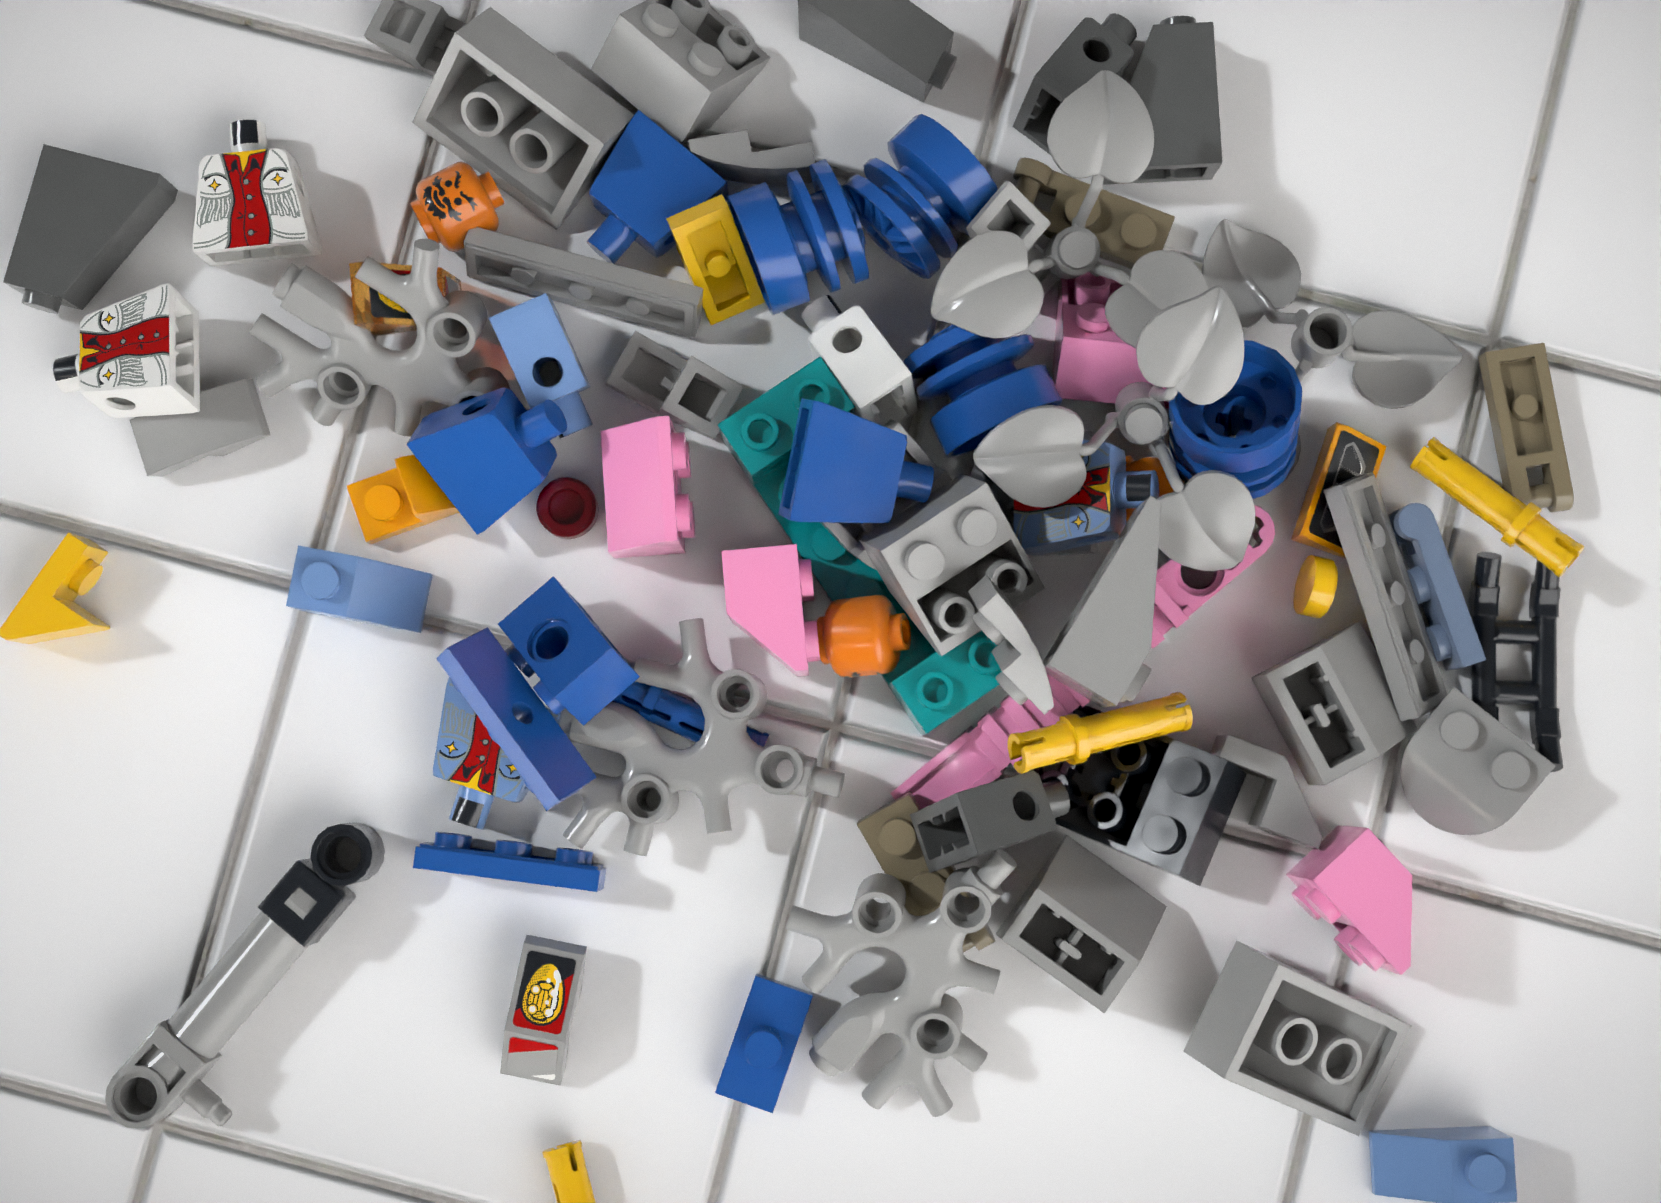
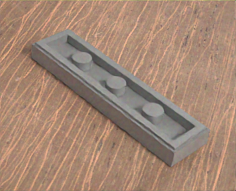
(583, 281)
(1386, 595)

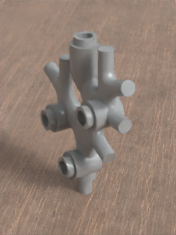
(356, 361)
(708, 768)
(933, 965)

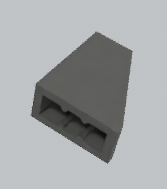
(882, 39)
(1181, 95)
(81, 226)

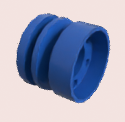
(933, 187)
(800, 236)
(979, 382)
(1259, 410)

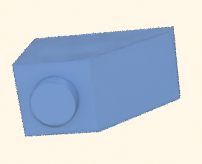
(358, 589)
(1444, 1164)

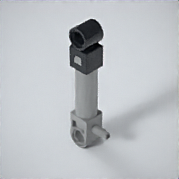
(290, 920)

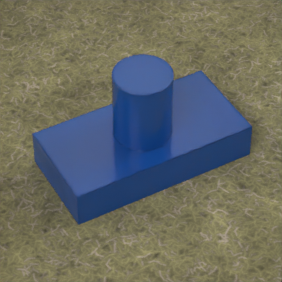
(764, 1043)

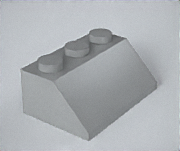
(521, 116)

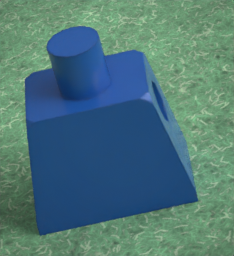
(643, 185)
(488, 452)
(848, 469)

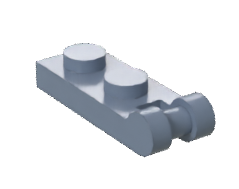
(1436, 587)

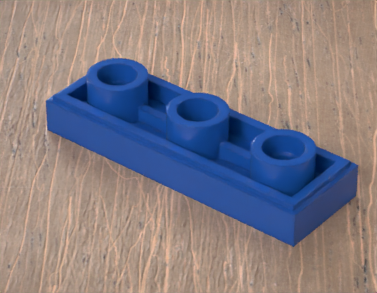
(516, 718)
(510, 862)

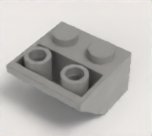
(679, 63)
(943, 550)
(1333, 705)
(1083, 923)

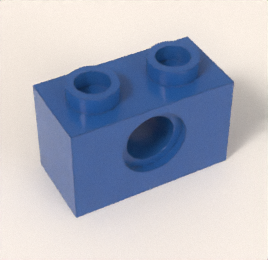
(567, 652)

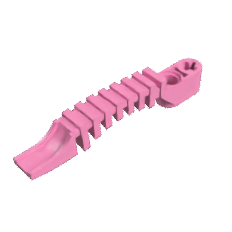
(982, 752)

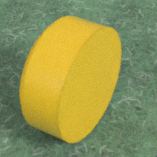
(1315, 586)

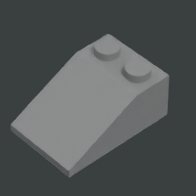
(1112, 625)
(1296, 1039)

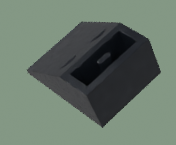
(1151, 801)

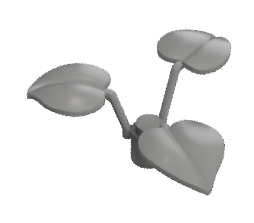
(991, 285)
(1187, 350)
(1393, 352)

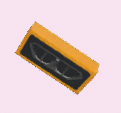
(1341, 457)

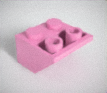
(1087, 354)
(643, 489)
(766, 602)
(1362, 894)

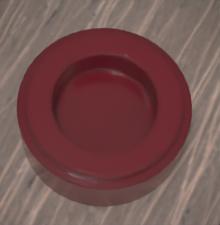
(567, 508)

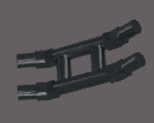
(1539, 633)

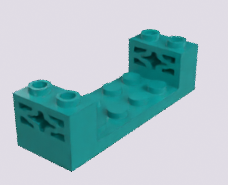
(761, 442)

